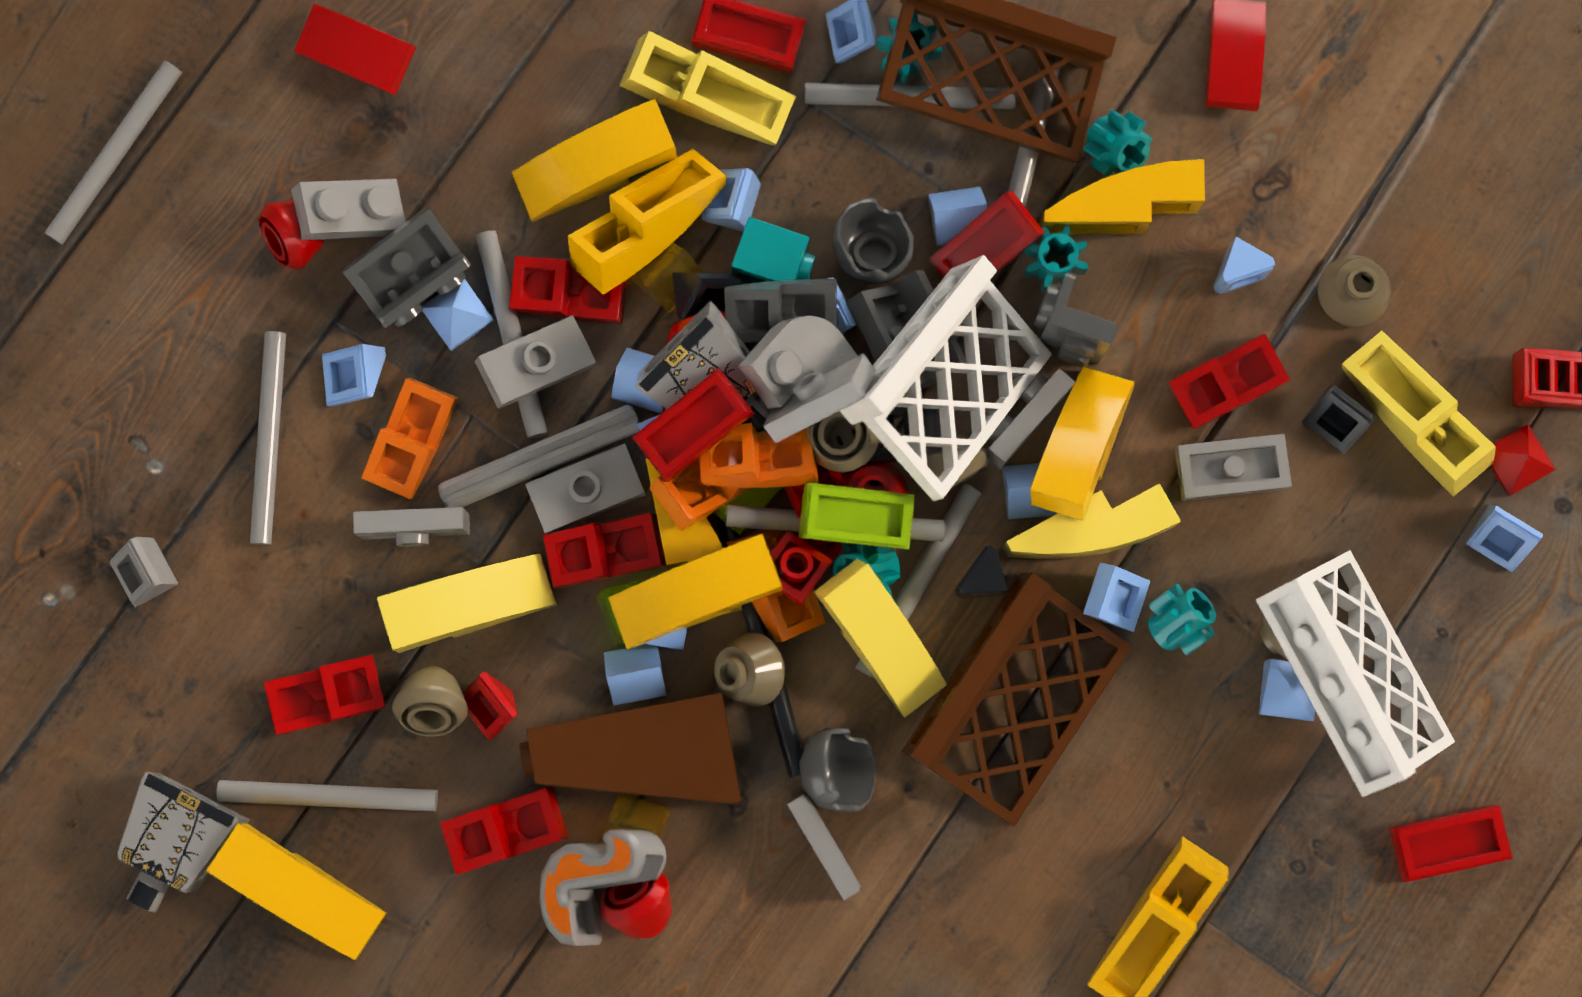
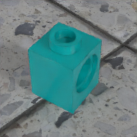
(772, 254)

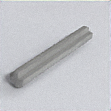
(539, 457)

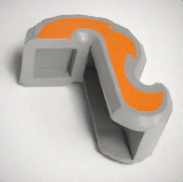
(580, 868)

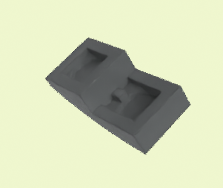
(759, 306)

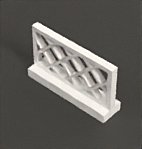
(911, 354)
(1331, 670)

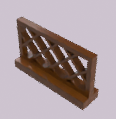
(1020, 28)
(978, 672)

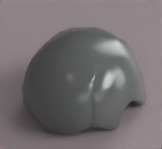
(872, 242)
(838, 770)

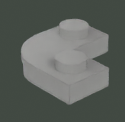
(791, 353)

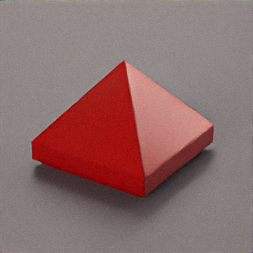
(1520, 460)
(490, 705)

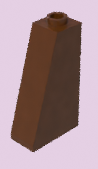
(649, 751)

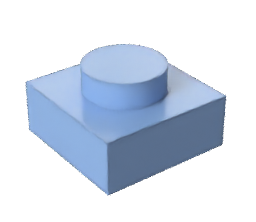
(1116, 597)

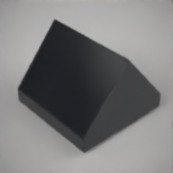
(696, 290)
(1339, 418)
(984, 577)

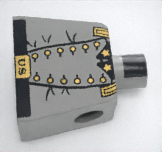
(692, 356)
(172, 838)

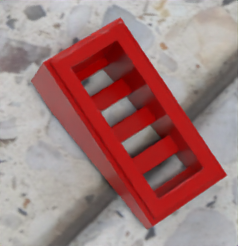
(1525, 378)

